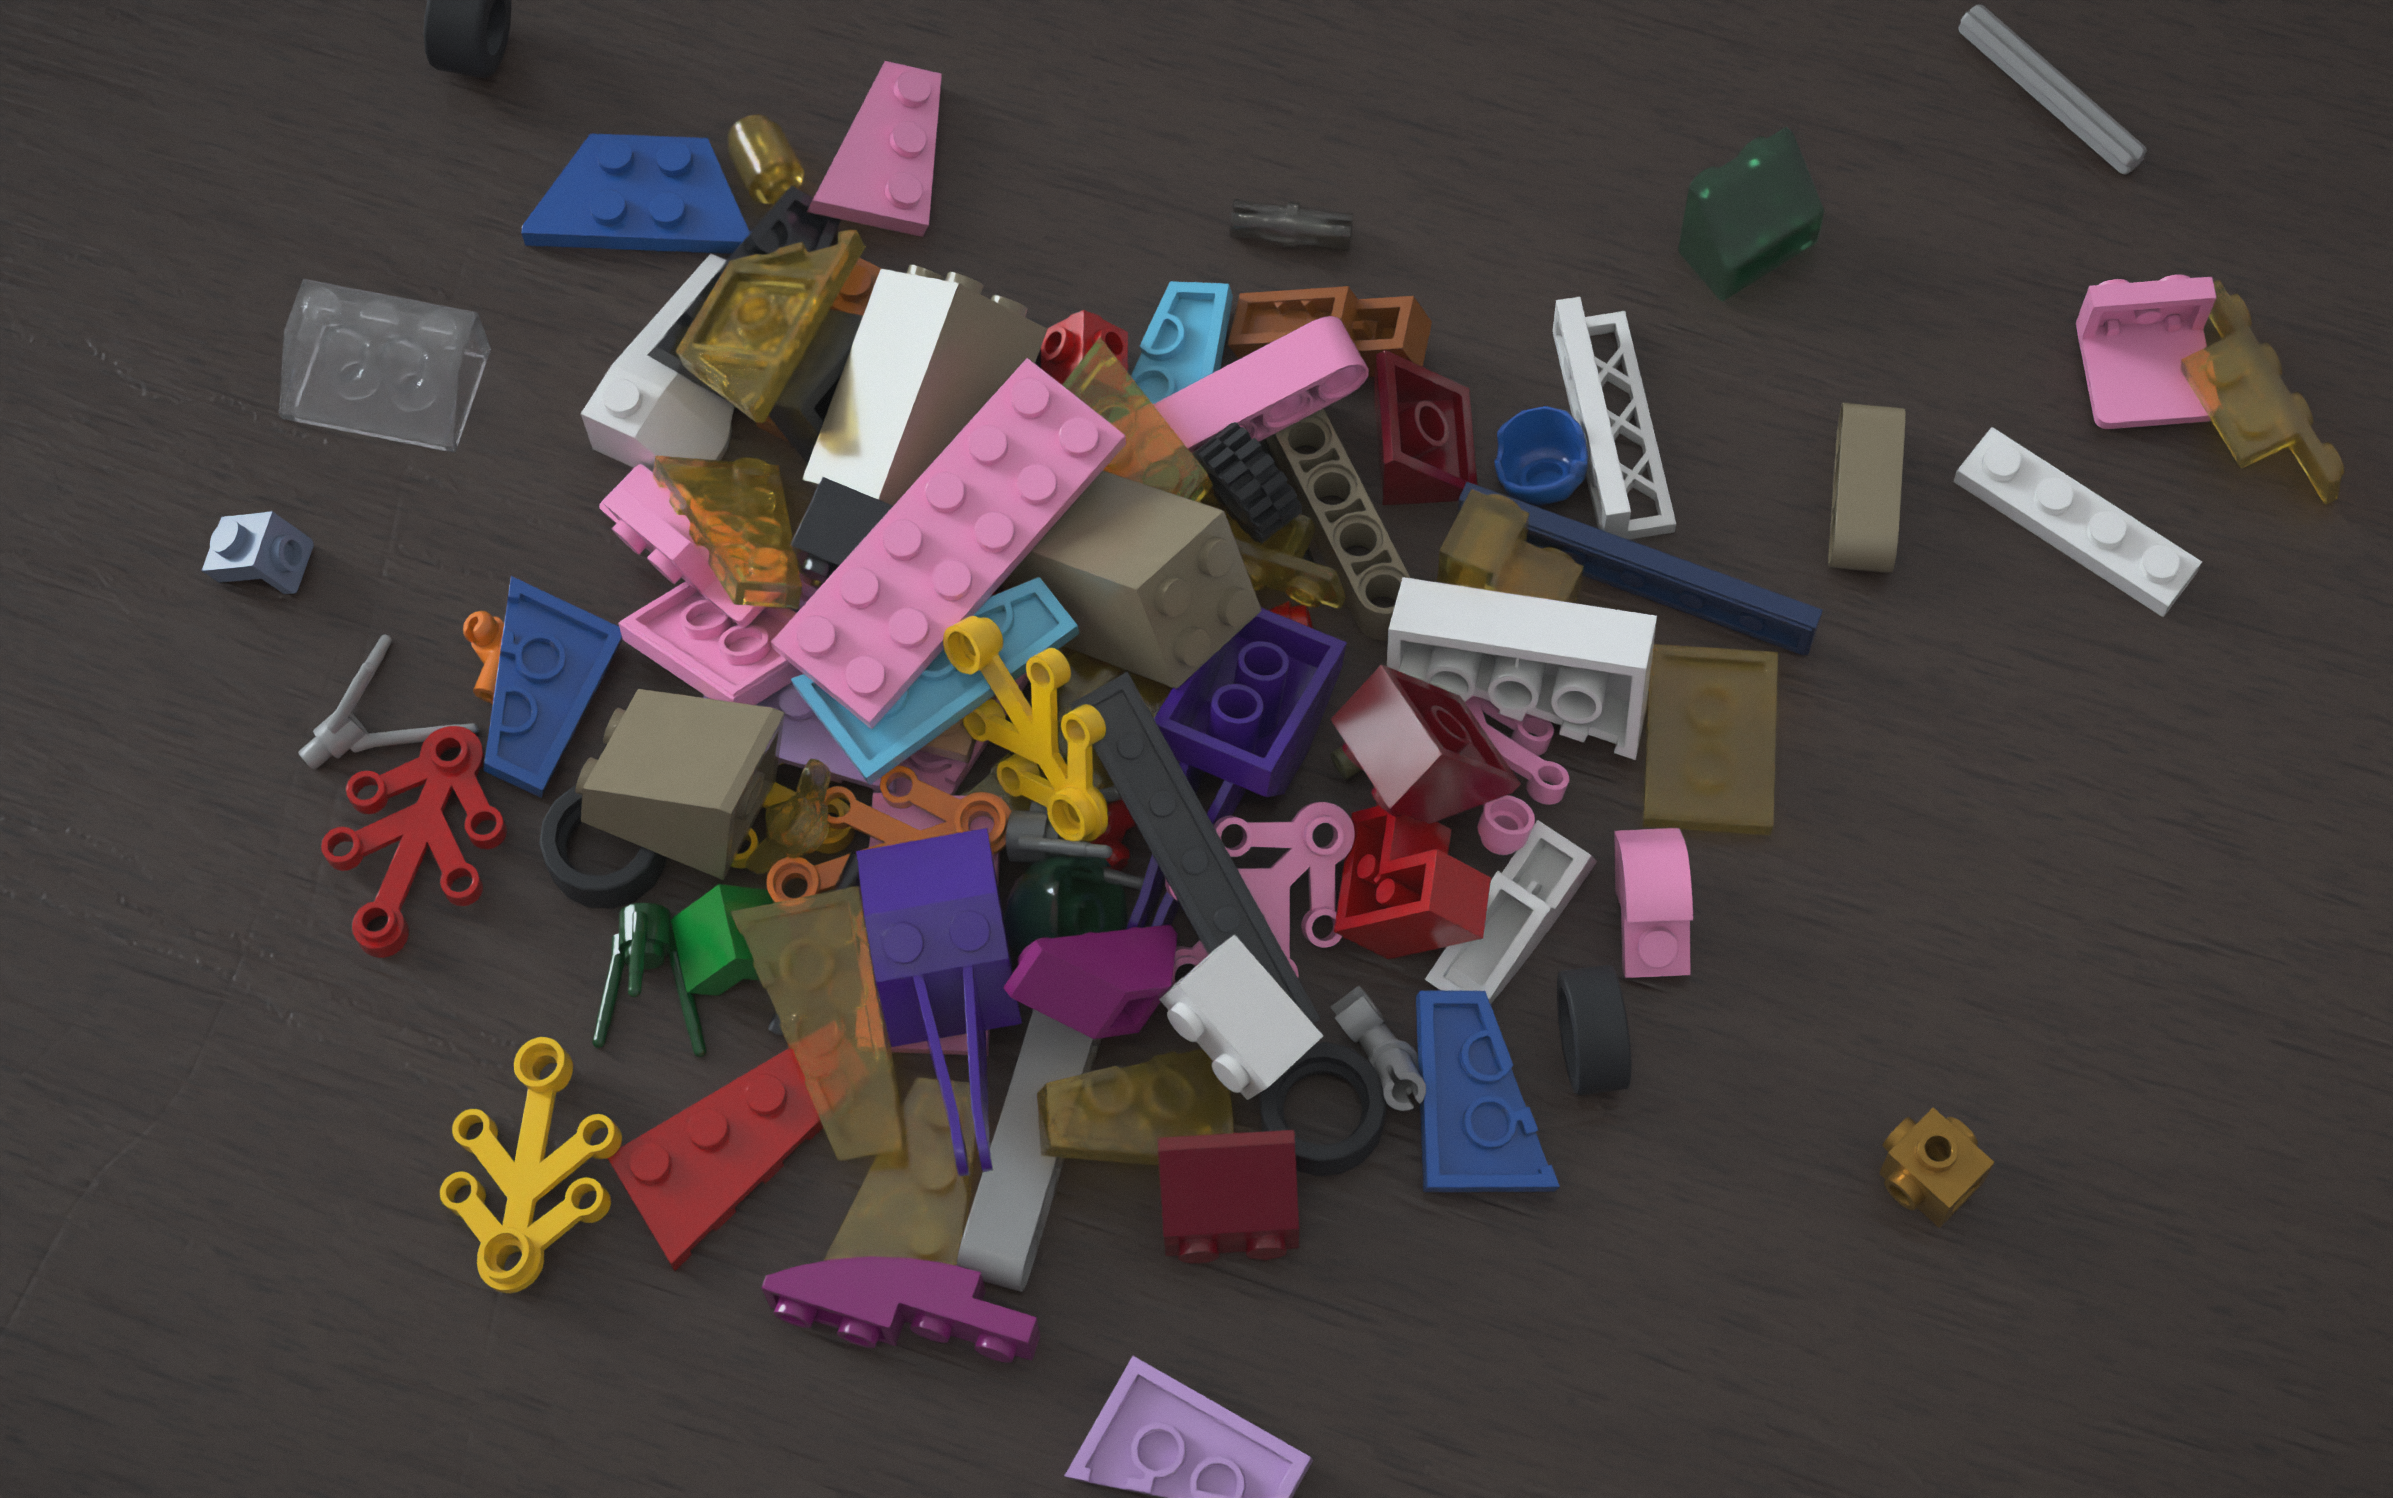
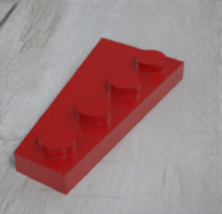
(715, 1153)

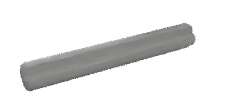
(2052, 89)

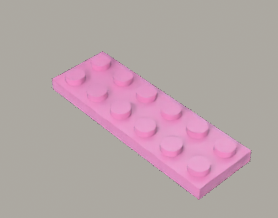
(948, 542)

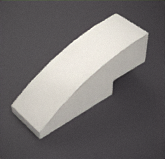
(1519, 914)

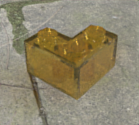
(1492, 554)

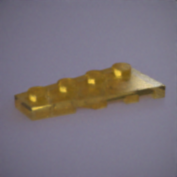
(825, 991)

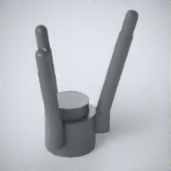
(1034, 838)

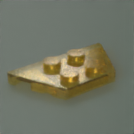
(764, 320)

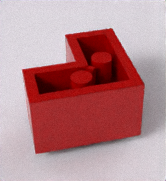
(1405, 889)

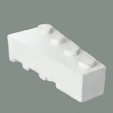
(1529, 656)

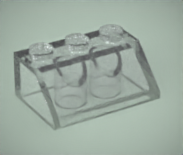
(381, 365)

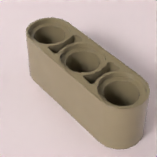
(1867, 488)

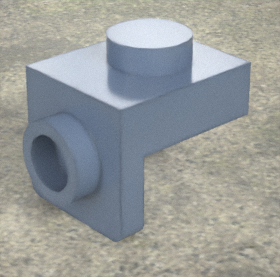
(258, 548)

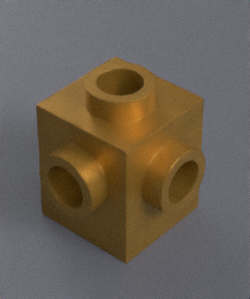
(1934, 1165)

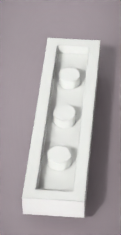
(2077, 521)

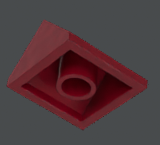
(1421, 433)

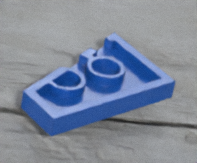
(544, 683)
(1472, 1111)

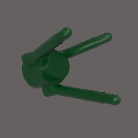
(642, 944)

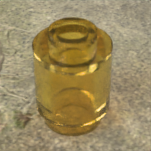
(763, 158)

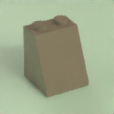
(683, 776)

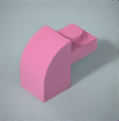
(1654, 901)

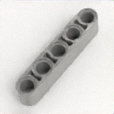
(1019, 1191)

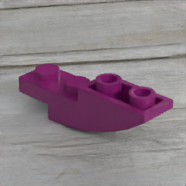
(876, 1295)

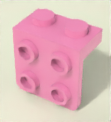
(2135, 347)

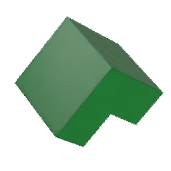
(709, 942)

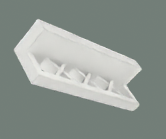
(1583, 380)

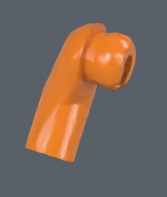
(485, 637)

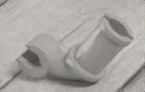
(1391, 1058)

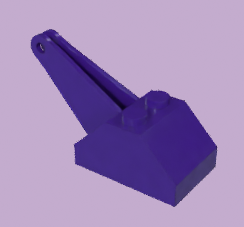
(1245, 721)
(941, 958)

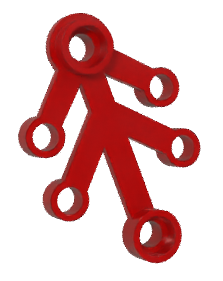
(417, 829)

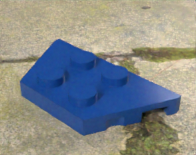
(639, 197)

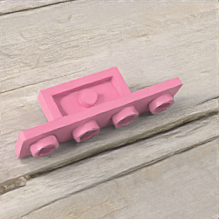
(649, 522)

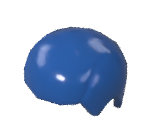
(1541, 456)

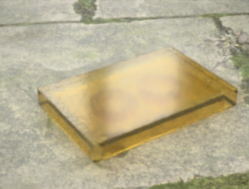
(1711, 740)

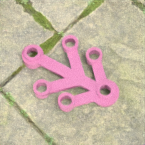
(1508, 820)
(1272, 885)

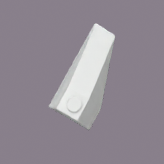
(651, 409)

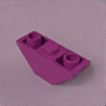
(1097, 980)

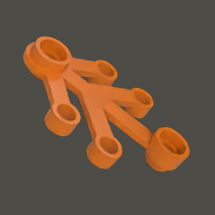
(953, 811)

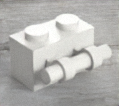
(1239, 1019)

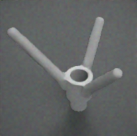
(345, 732)

